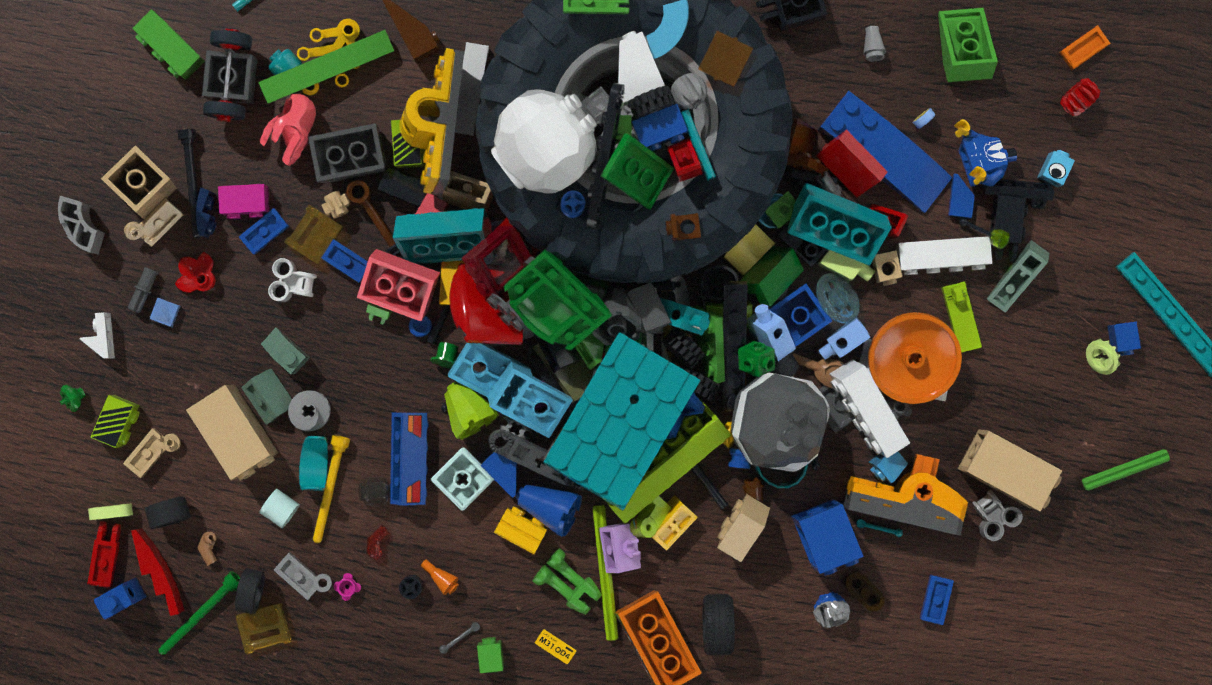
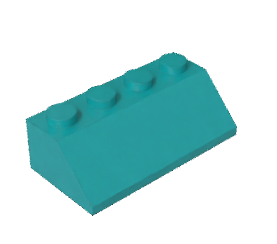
(838, 224)
(440, 235)

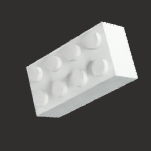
(869, 408)

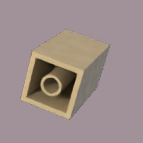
(139, 182)
(233, 432)
(1010, 470)

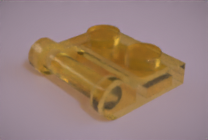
(319, 237)
(263, 620)

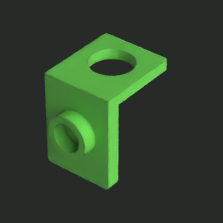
(781, 210)

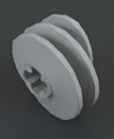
(297, 412)

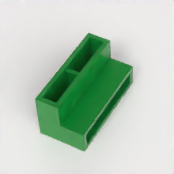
(773, 274)

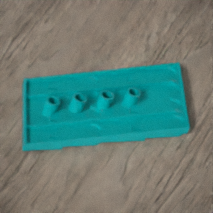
(610, 439)

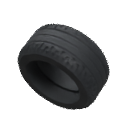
(718, 624)

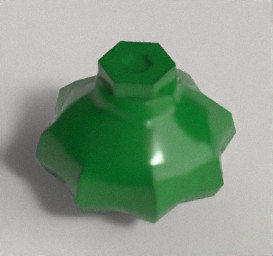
(71, 397)

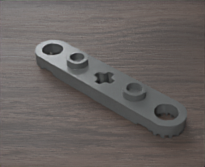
(525, 454)

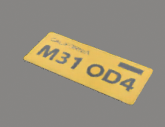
(555, 646)

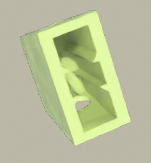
(845, 266)

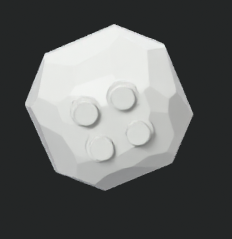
(544, 141)

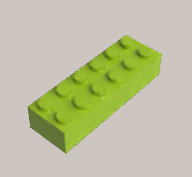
(694, 441)

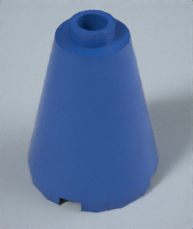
(550, 507)

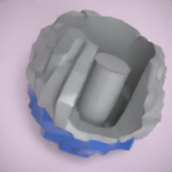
(831, 610)

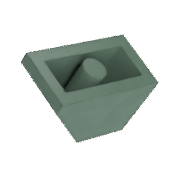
(285, 351)

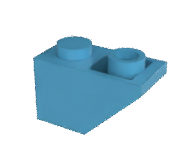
(887, 468)

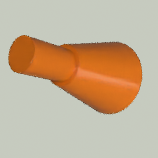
(445, 581)

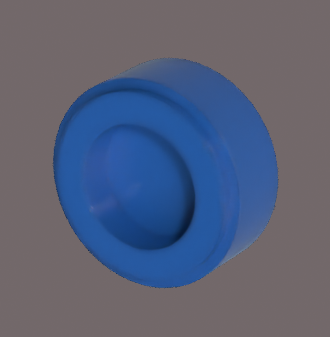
(420, 328)

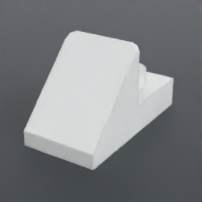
(103, 341)

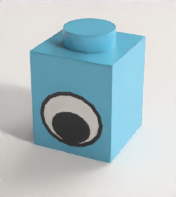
(1056, 168)

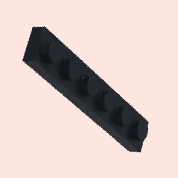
(734, 338)

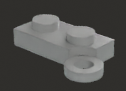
(301, 577)

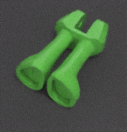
(546, 576)

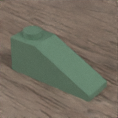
(1019, 276)

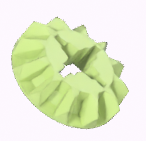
(1099, 363)

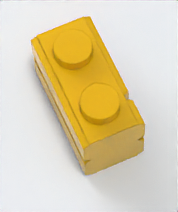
(520, 529)

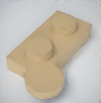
(155, 223)
(150, 451)

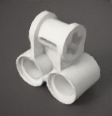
(294, 281)

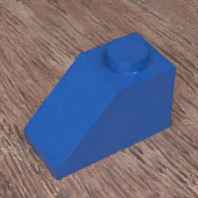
(502, 471)

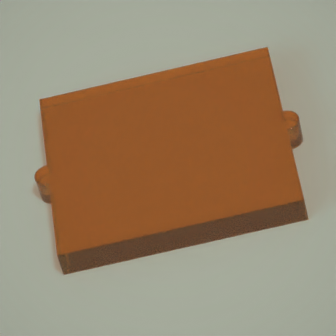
(725, 58)

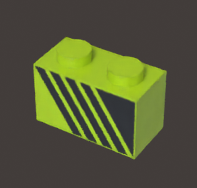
(404, 154)
(115, 421)

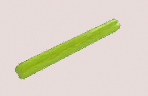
(605, 578)

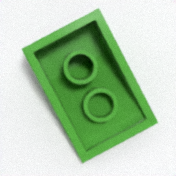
(966, 45)

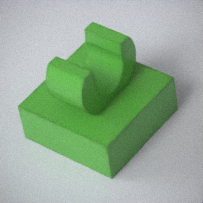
(376, 310)

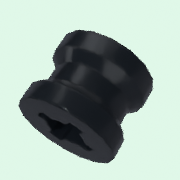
(408, 589)

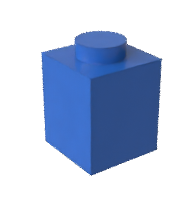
(1124, 337)

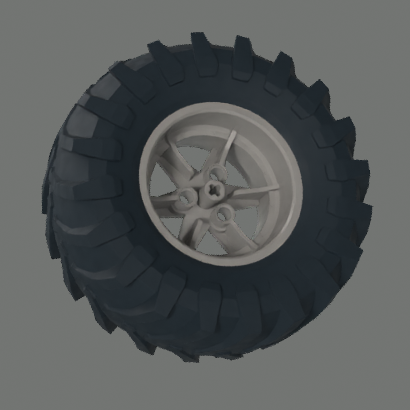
(740, 128)

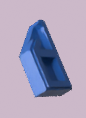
(961, 199)

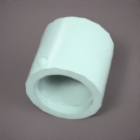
(279, 508)

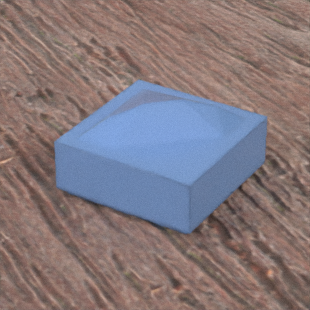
(165, 312)

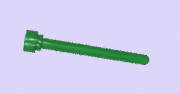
(230, 584)

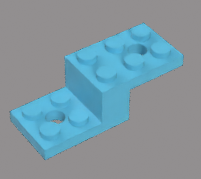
(510, 387)

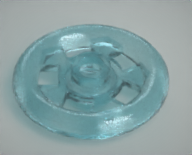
(838, 297)

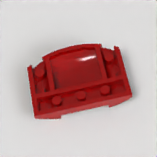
(476, 316)

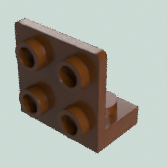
(801, 147)

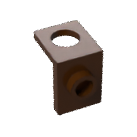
(673, 227)

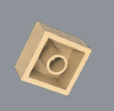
(742, 527)

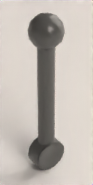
(474, 627)

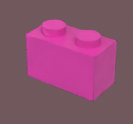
(243, 200)

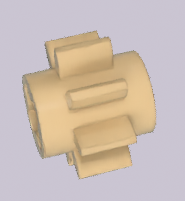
(336, 204)

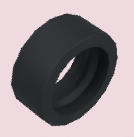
(249, 591)

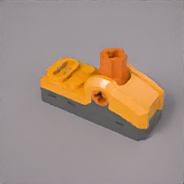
(933, 508)

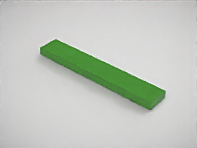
(326, 66)

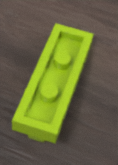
(961, 316)

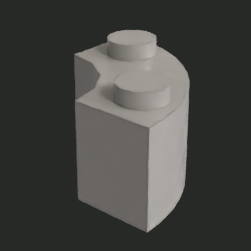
(78, 225)

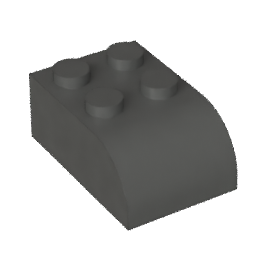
(348, 154)

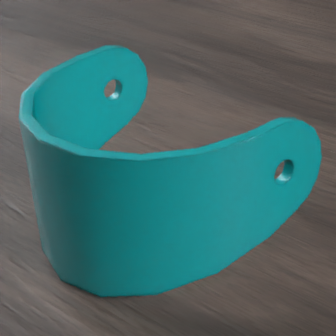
(313, 464)
(784, 485)

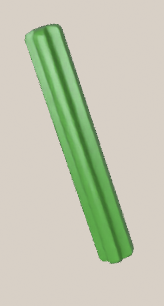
(1125, 469)

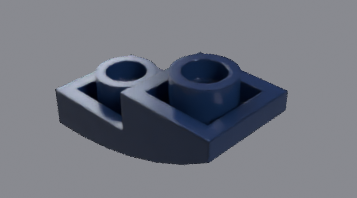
(205, 222)

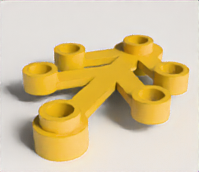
(339, 42)

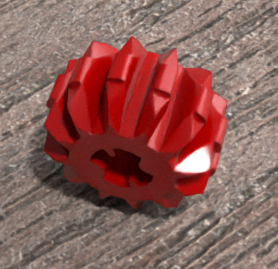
(1080, 97)

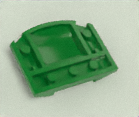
(555, 302)

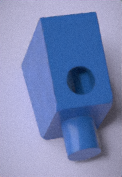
(119, 598)

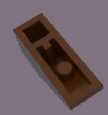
(414, 33)

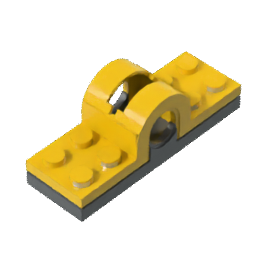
(441, 107)

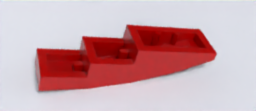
(152, 562)

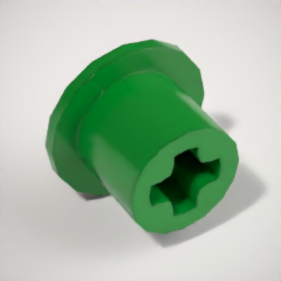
(445, 355)

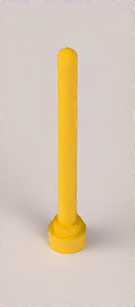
(339, 446)

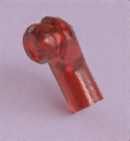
(373, 542)

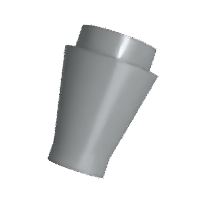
(873, 47)

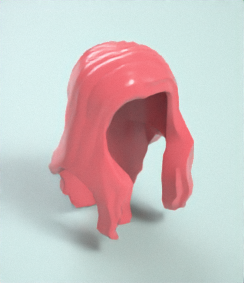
(293, 124)

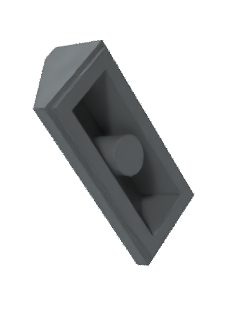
(649, 308)

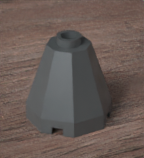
(623, 318)

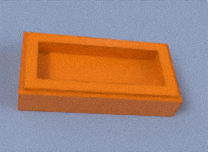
(1084, 47)

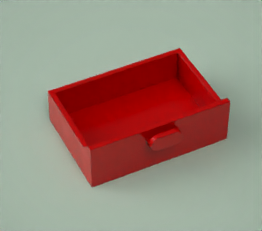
(851, 163)

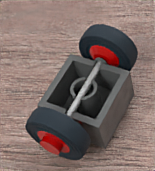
(229, 76)

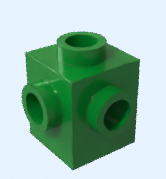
(756, 359)

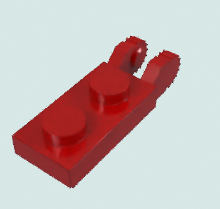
(104, 557)

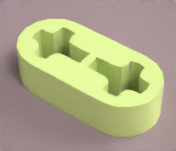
(110, 511)

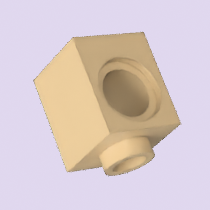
(892, 259)

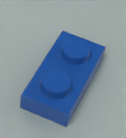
(264, 231)
(345, 260)
(936, 599)

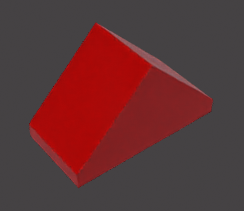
(685, 160)
(896, 219)

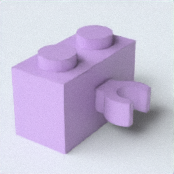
(619, 548)

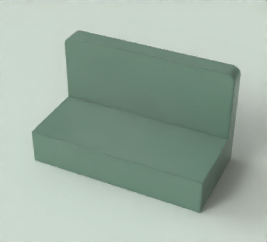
(267, 395)

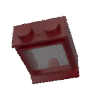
(496, 260)

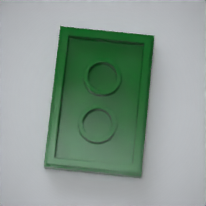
(637, 171)

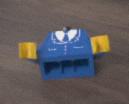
(982, 156)

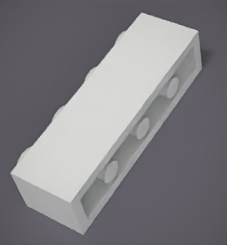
(944, 254)

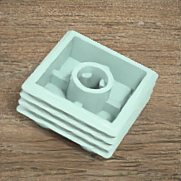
(447, 479)

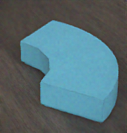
(670, 29)

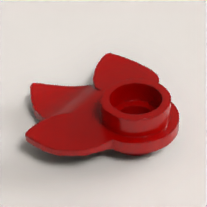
(193, 272)

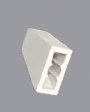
(637, 67)

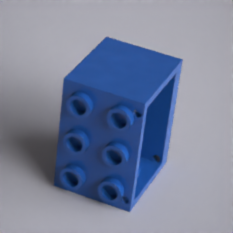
(827, 537)

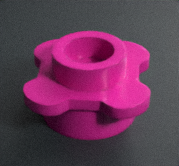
(353, 586)

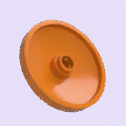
(914, 358)

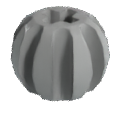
(689, 91)
(510, 424)

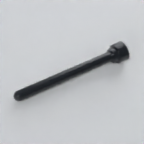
(187, 140)

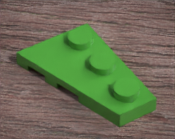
(713, 347)

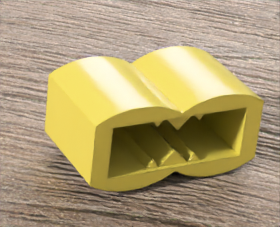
(748, 250)

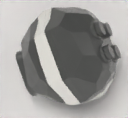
(779, 422)

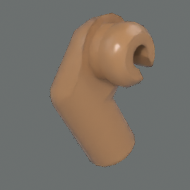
(205, 547)

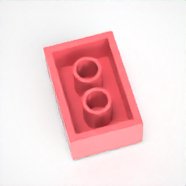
(398, 285)

